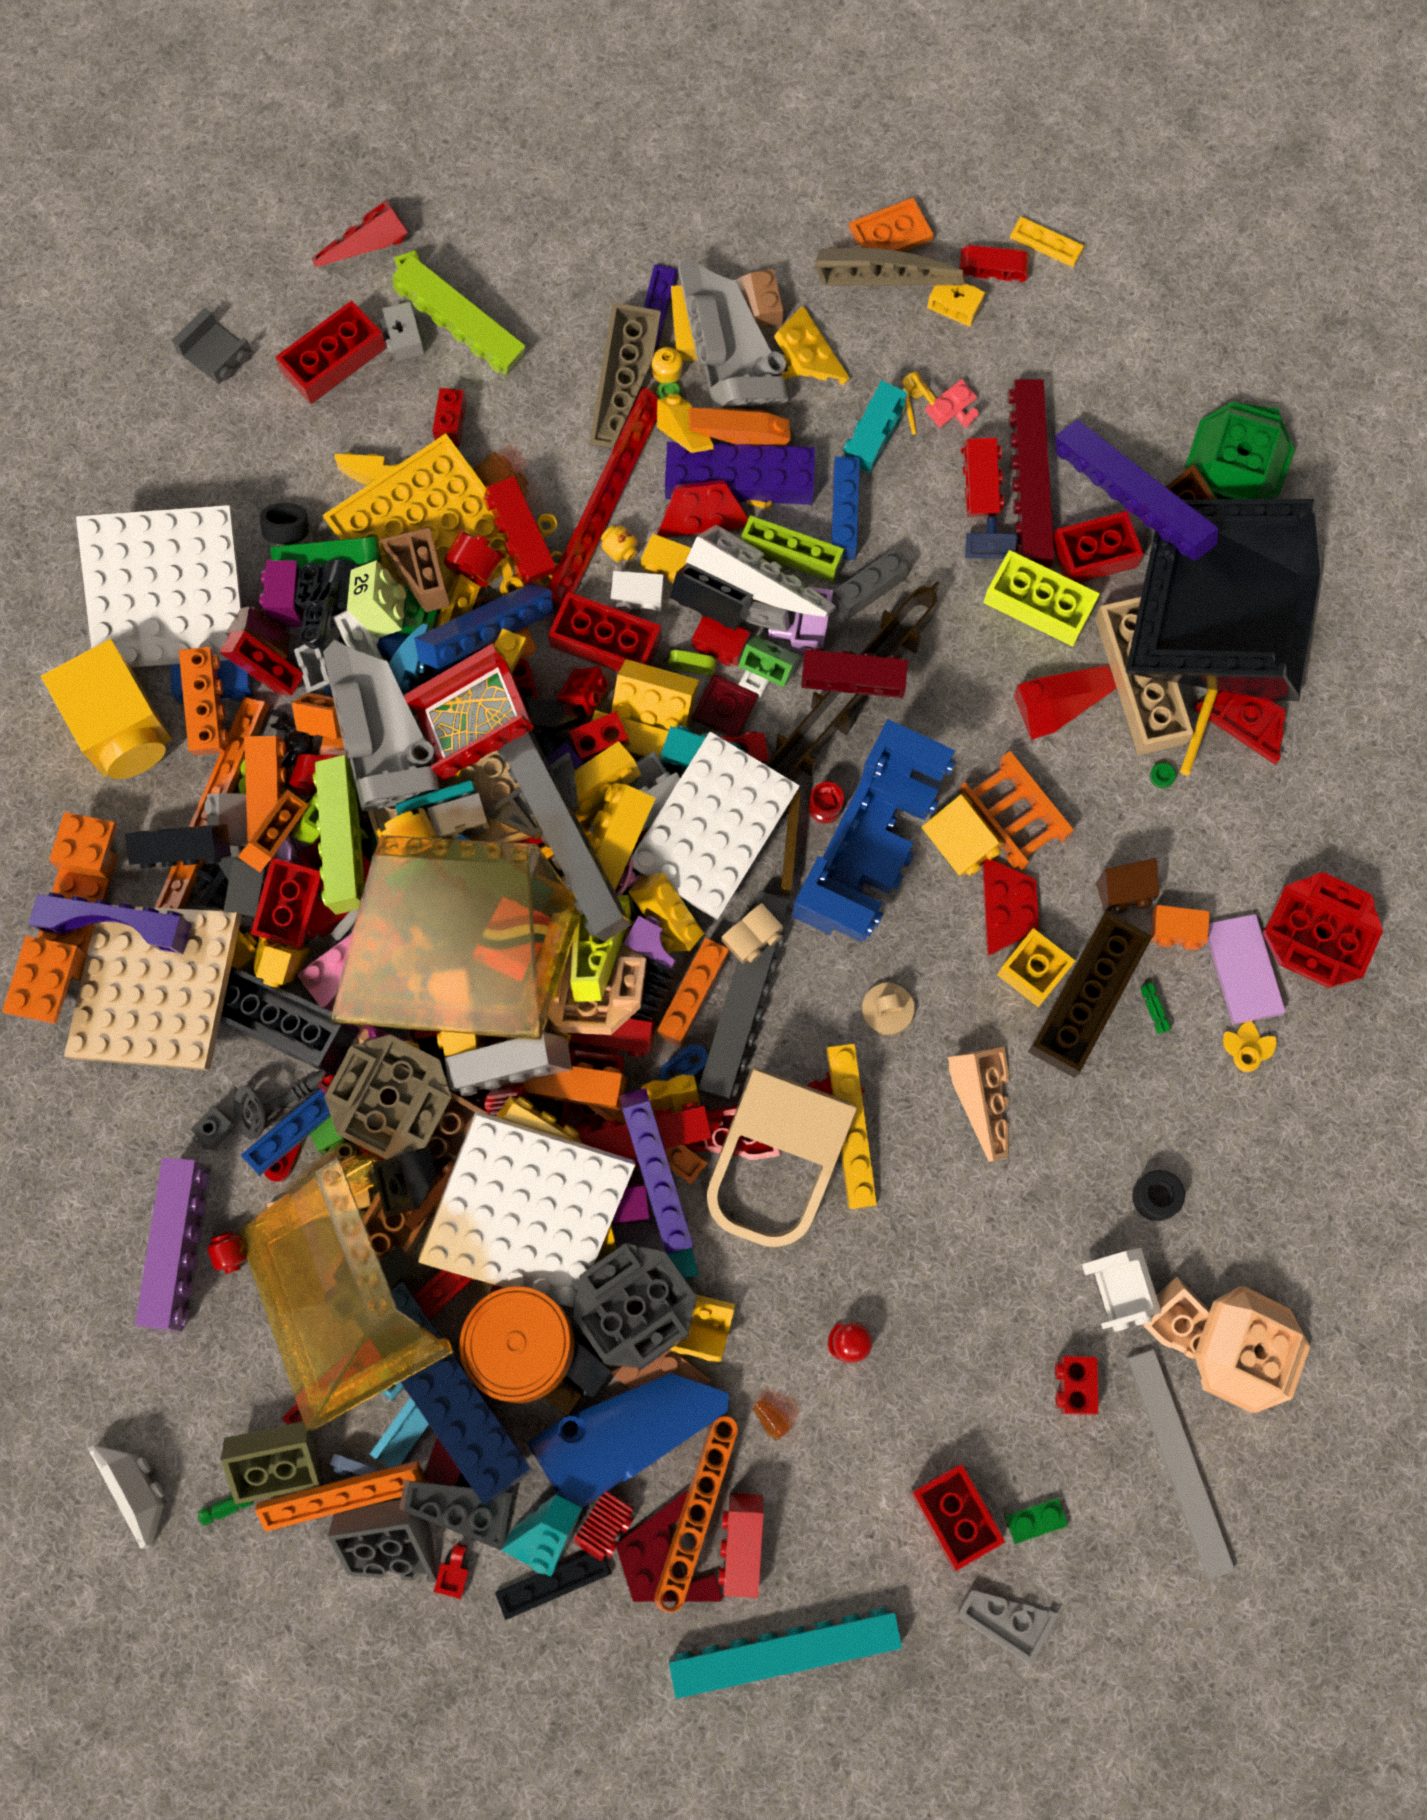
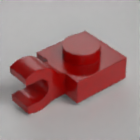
(452, 1576)

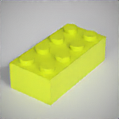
(1041, 598)

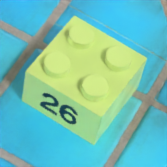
(376, 599)

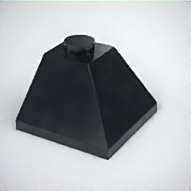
(404, 1181)

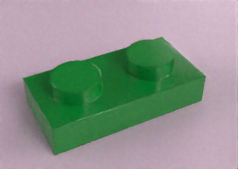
(1036, 1521)

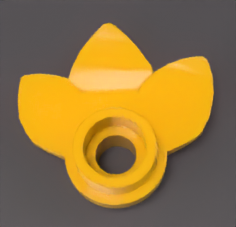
(1248, 1042)

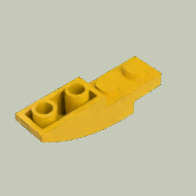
(363, 467)

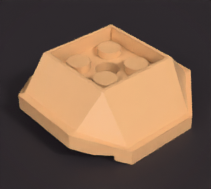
(618, 1003)
(1228, 1355)

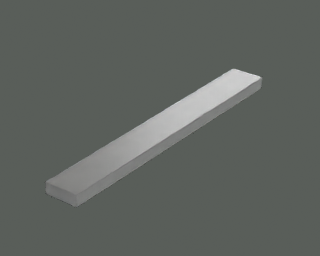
(1180, 1465)

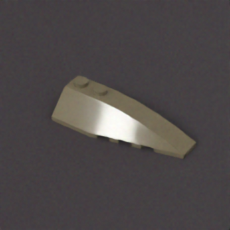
(882, 268)
(624, 367)

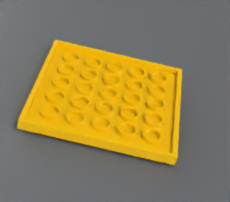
(422, 492)

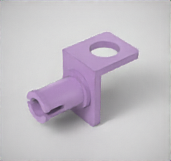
(793, 634)

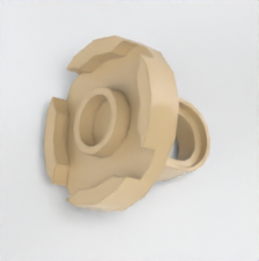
(887, 1008)

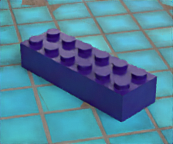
(750, 471)

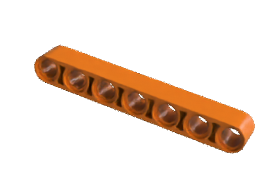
(686, 1523)

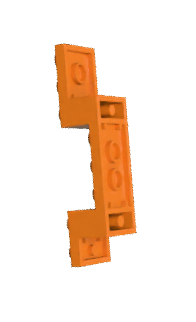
(52, 960)

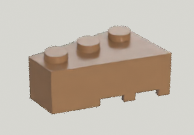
(418, 566)

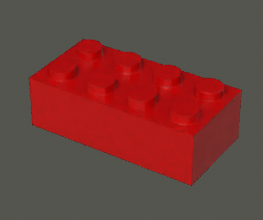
(331, 352)
(603, 633)

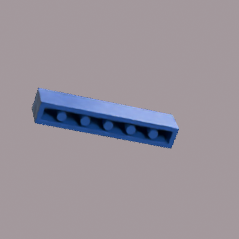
(483, 625)

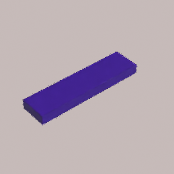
(659, 294)

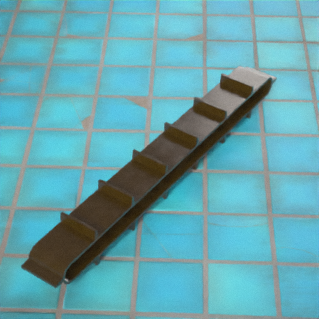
(921, 596)

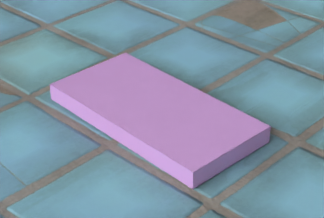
(1244, 970)

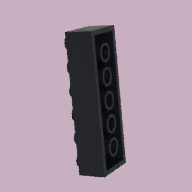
(286, 1022)

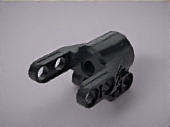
(324, 597)

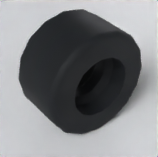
(1170, 1183)

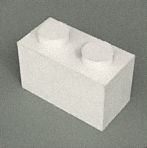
(637, 592)

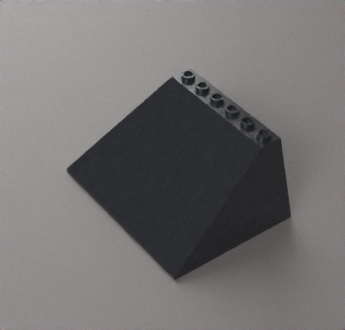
(1241, 609)

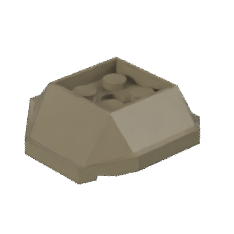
(357, 1089)

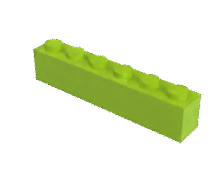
(457, 315)
(339, 835)

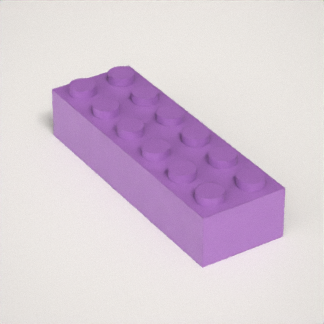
(172, 1245)

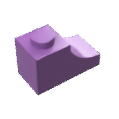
(647, 939)

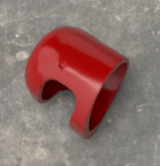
(851, 1342)

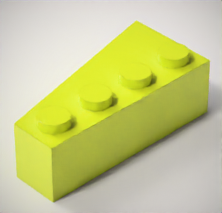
(594, 959)

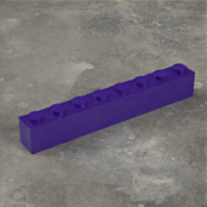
(1136, 490)

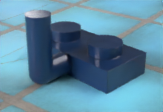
(989, 544)

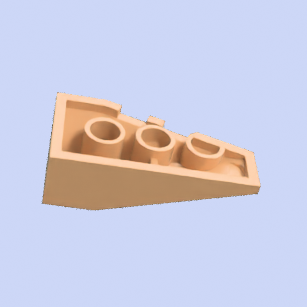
(979, 1084)

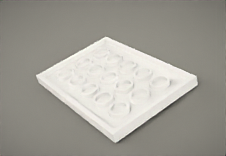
(714, 824)

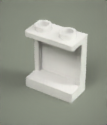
(1125, 1288)

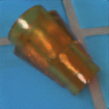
(771, 1419)

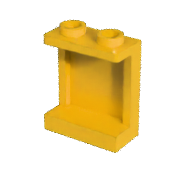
(963, 836)

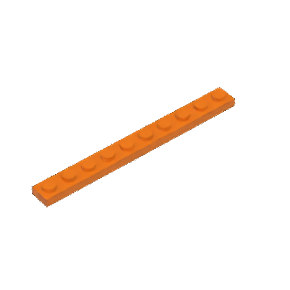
(222, 780)

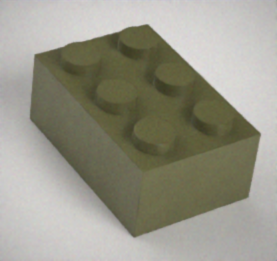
(271, 1462)

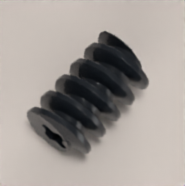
(652, 986)

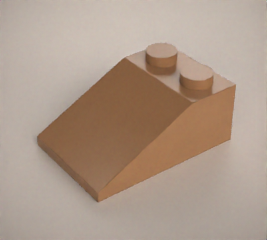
(762, 297)

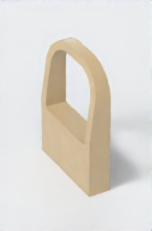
(793, 1121)

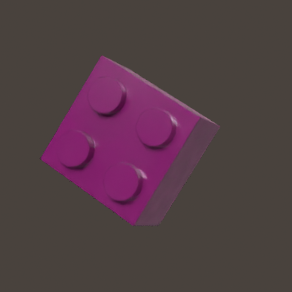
(279, 593)

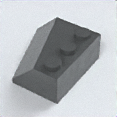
(383, 1540)

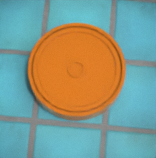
(517, 1345)

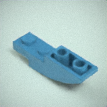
(405, 661)

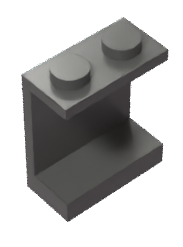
(211, 347)

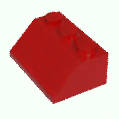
(287, 902)

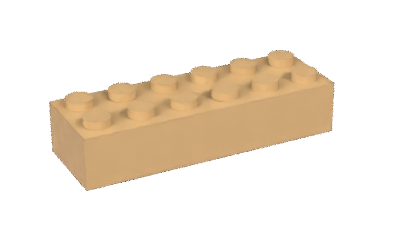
(1150, 705)

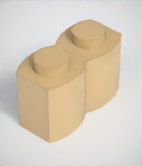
(752, 934)

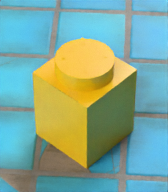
(108, 712)

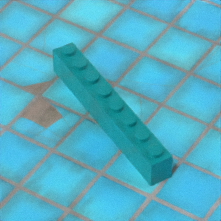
(784, 1654)

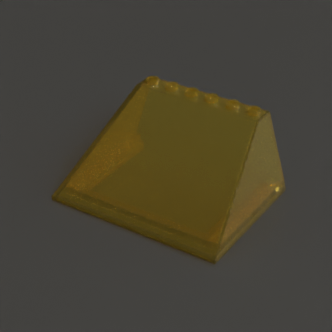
(457, 939)
(331, 1297)

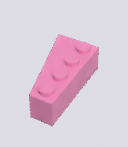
(324, 974)

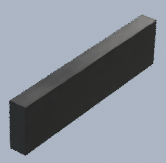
(543, 1588)

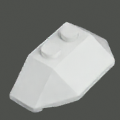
(132, 1490)

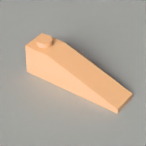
(1180, 1318)

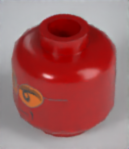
(227, 1252)

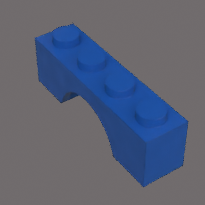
(845, 505)

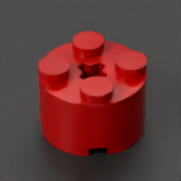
(473, 558)

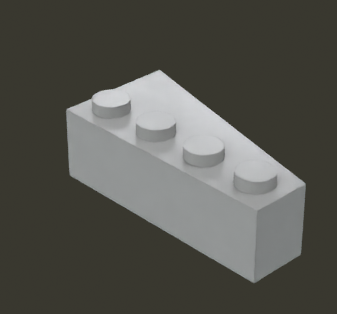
(507, 1063)

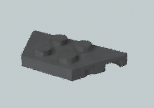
(515, 813)

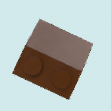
(269, 633)
(1129, 886)

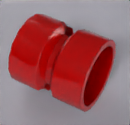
(826, 802)

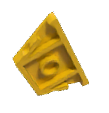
(808, 349)

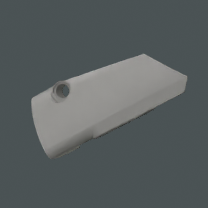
(729, 342)
(377, 730)

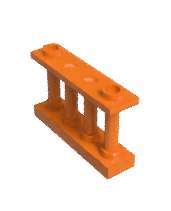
(1041, 808)

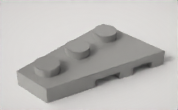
(1009, 1624)

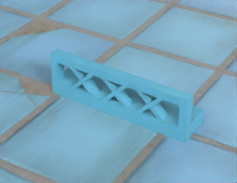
(401, 1435)

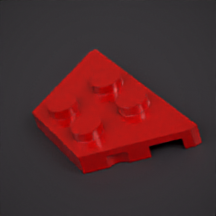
(700, 507)
(1251, 721)
(1008, 905)

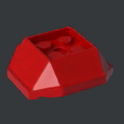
(1341, 913)

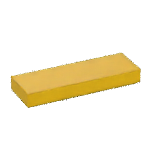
(1047, 241)

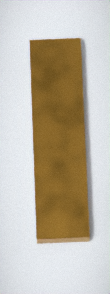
(790, 845)

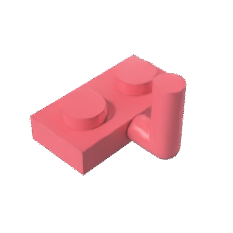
(952, 404)

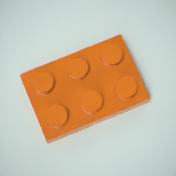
(892, 228)

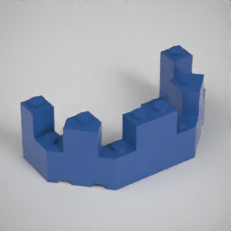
(861, 842)

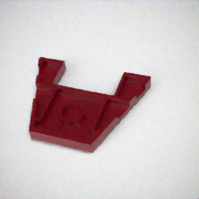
(645, 1554)

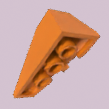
(740, 425)

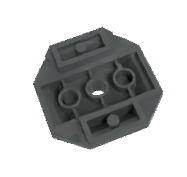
(629, 1278)

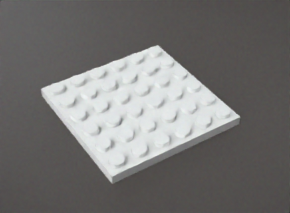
(160, 581)
(525, 1208)

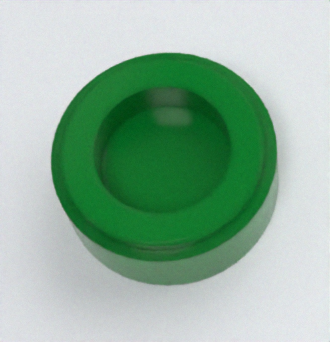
(1162, 775)

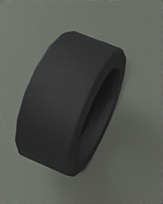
(286, 533)

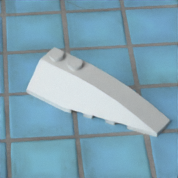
(745, 568)

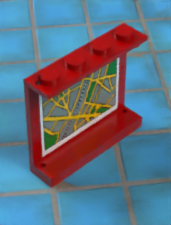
(470, 711)

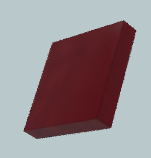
(725, 706)

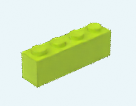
(793, 548)

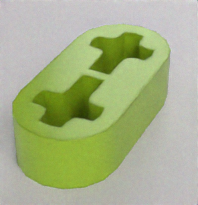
(691, 662)

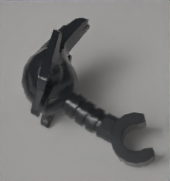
(295, 741)

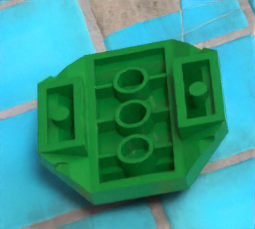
(1232, 474)

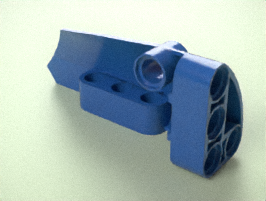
(624, 1435)

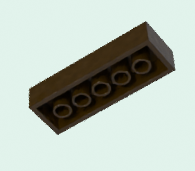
(1090, 994)

